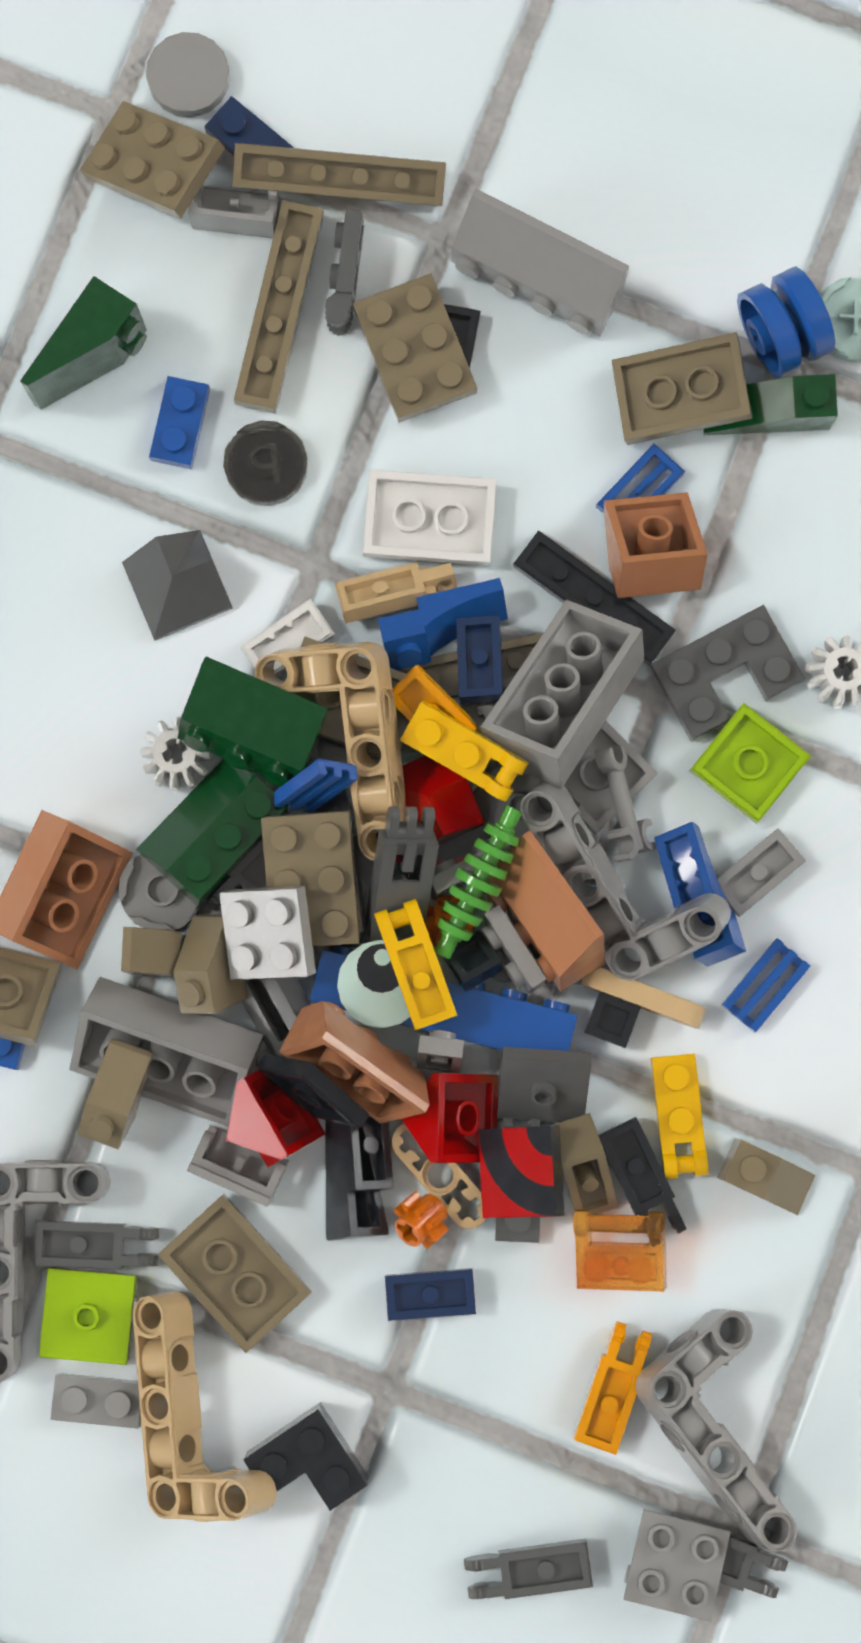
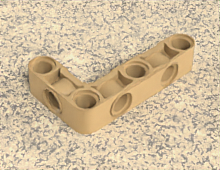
(367, 717)
(172, 1422)

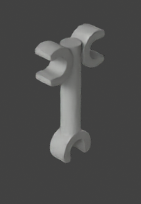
(632, 833)

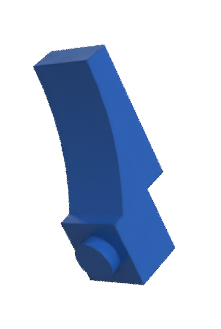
(418, 634)
(691, 875)

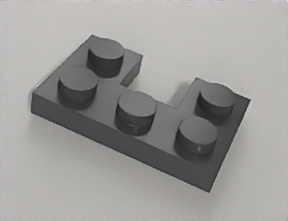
(747, 641)

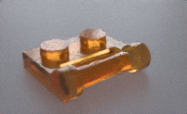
(620, 1263)

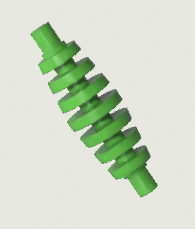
(478, 882)

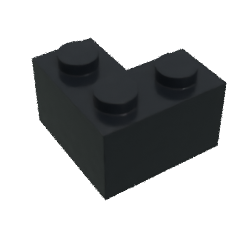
(311, 1447)

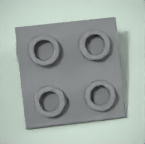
(676, 1565)

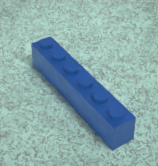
(481, 1016)

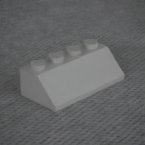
(538, 264)
(565, 690)
(193, 1054)

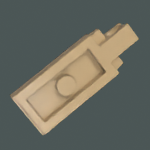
(391, 589)

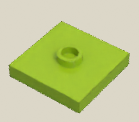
(750, 763)
(87, 1316)

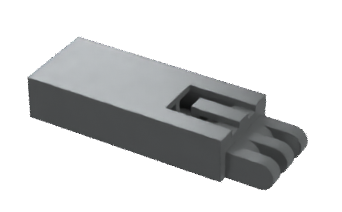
(420, 853)
(274, 1008)

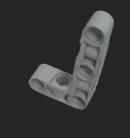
(575, 851)
(32, 1184)
(695, 1433)

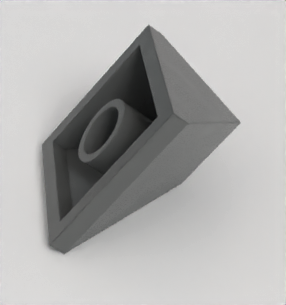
(176, 582)

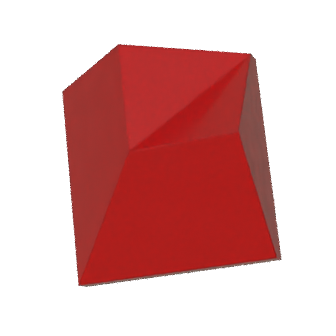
(436, 786)
(455, 1113)
(269, 1120)

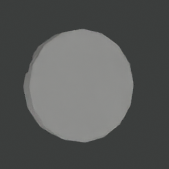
(187, 74)
(166, 910)

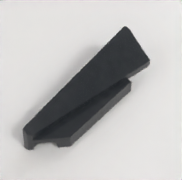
(356, 1171)

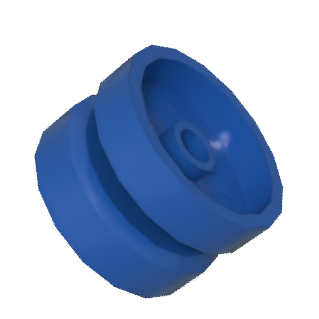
(786, 322)

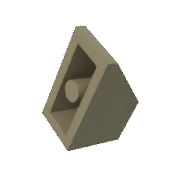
(150, 951)
(203, 969)
(115, 1094)
(585, 1166)
(766, 1176)

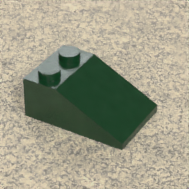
(87, 344)

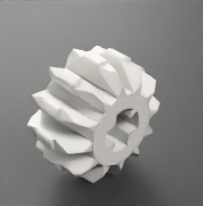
(827, 662)
(161, 751)

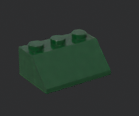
(250, 723)
(211, 831)

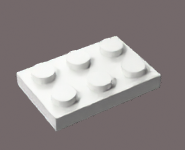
(429, 517)

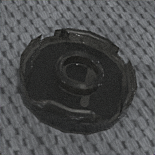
(265, 463)

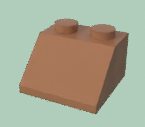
(654, 545)

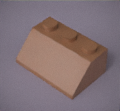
(60, 889)
(548, 915)
(358, 1063)

